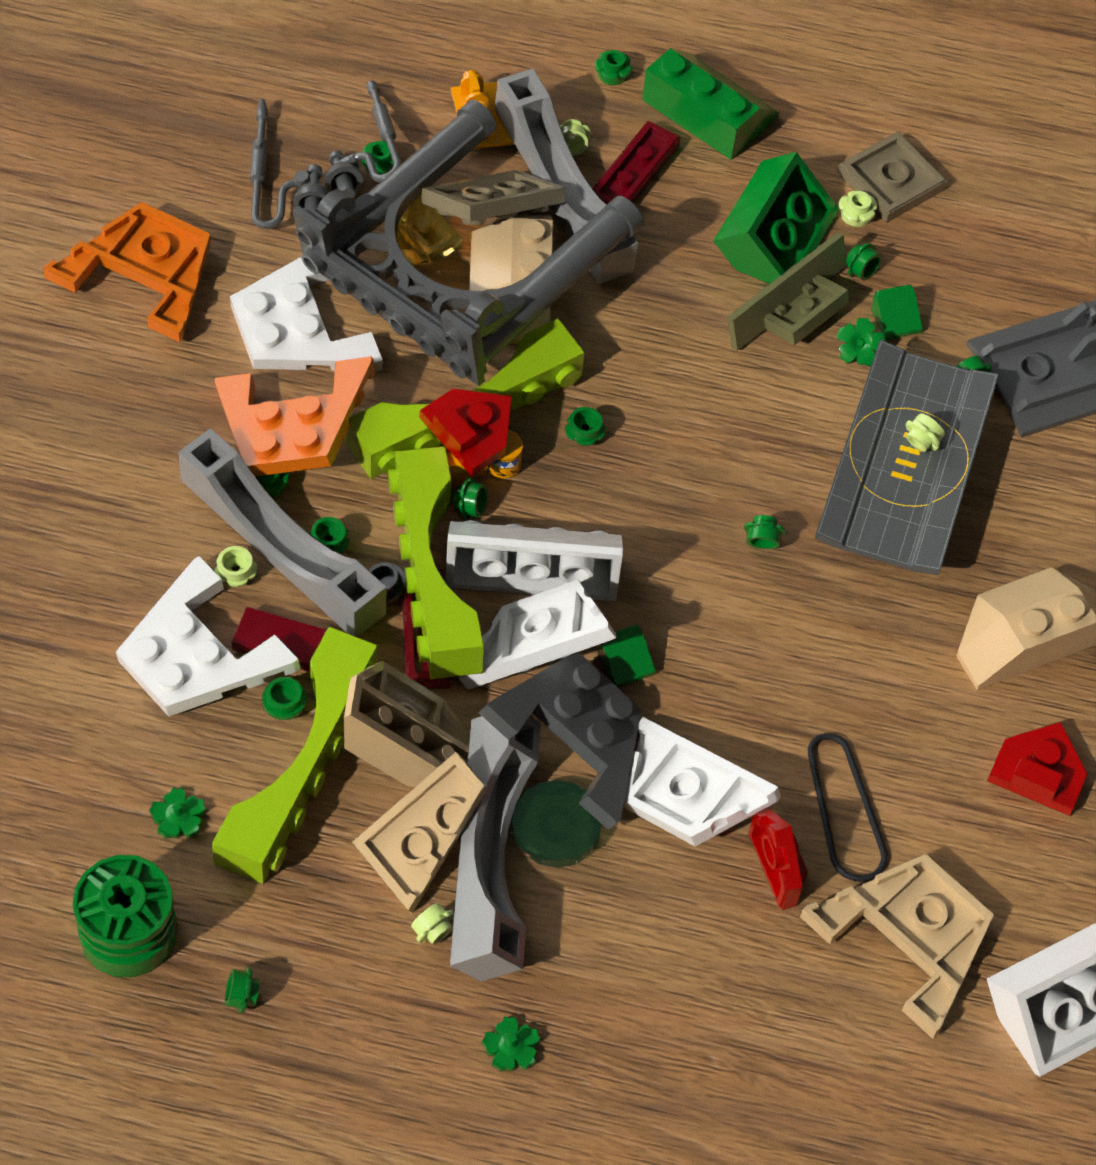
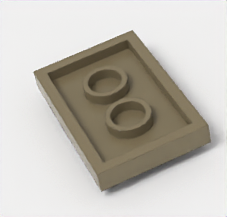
(493, 196)

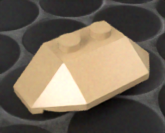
(508, 253)
(1027, 626)
(400, 725)

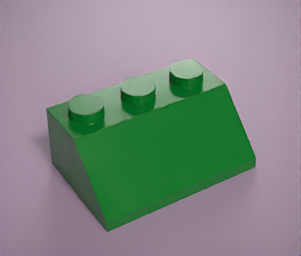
(705, 102)
(776, 219)

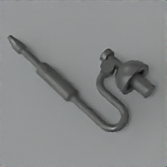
(344, 171)
(308, 194)

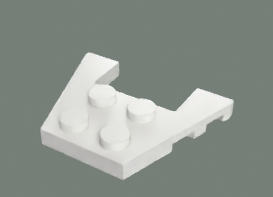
(285, 326)
(182, 660)

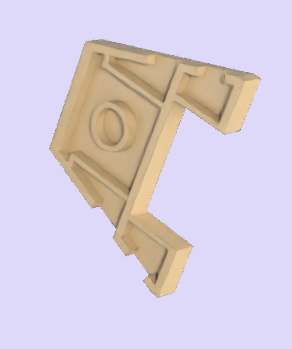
(925, 918)

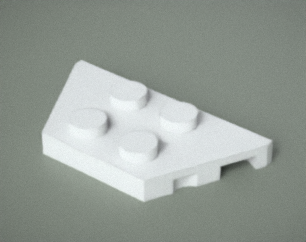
(540, 631)
(690, 787)

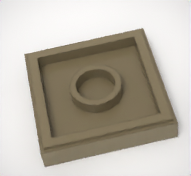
(893, 176)

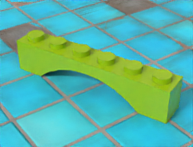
(540, 365)
(449, 626)
(258, 827)

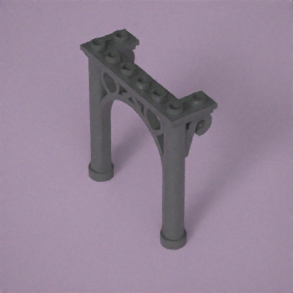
(491, 316)

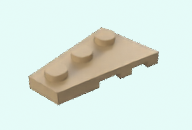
(421, 828)

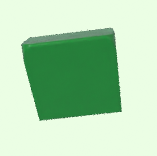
(897, 311)
(626, 657)

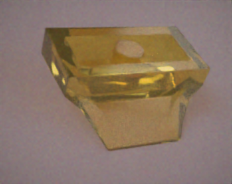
(425, 234)

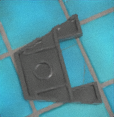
(587, 716)

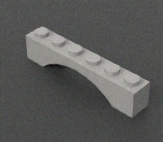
(533, 127)
(327, 578)
(486, 929)

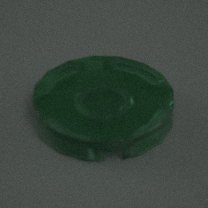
(554, 825)

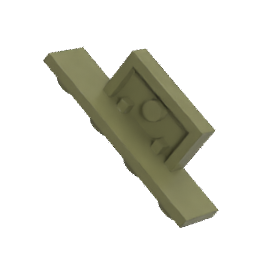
(795, 300)

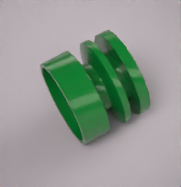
(131, 938)

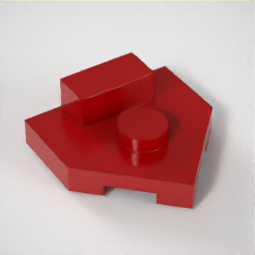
(470, 426)
(1041, 768)
(778, 856)

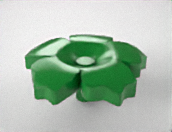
(859, 342)
(177, 814)
(511, 1045)

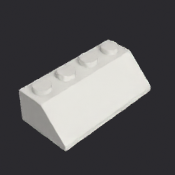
(532, 559)
(1050, 1001)

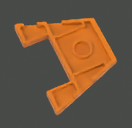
(149, 250)
(297, 431)

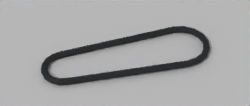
(857, 878)

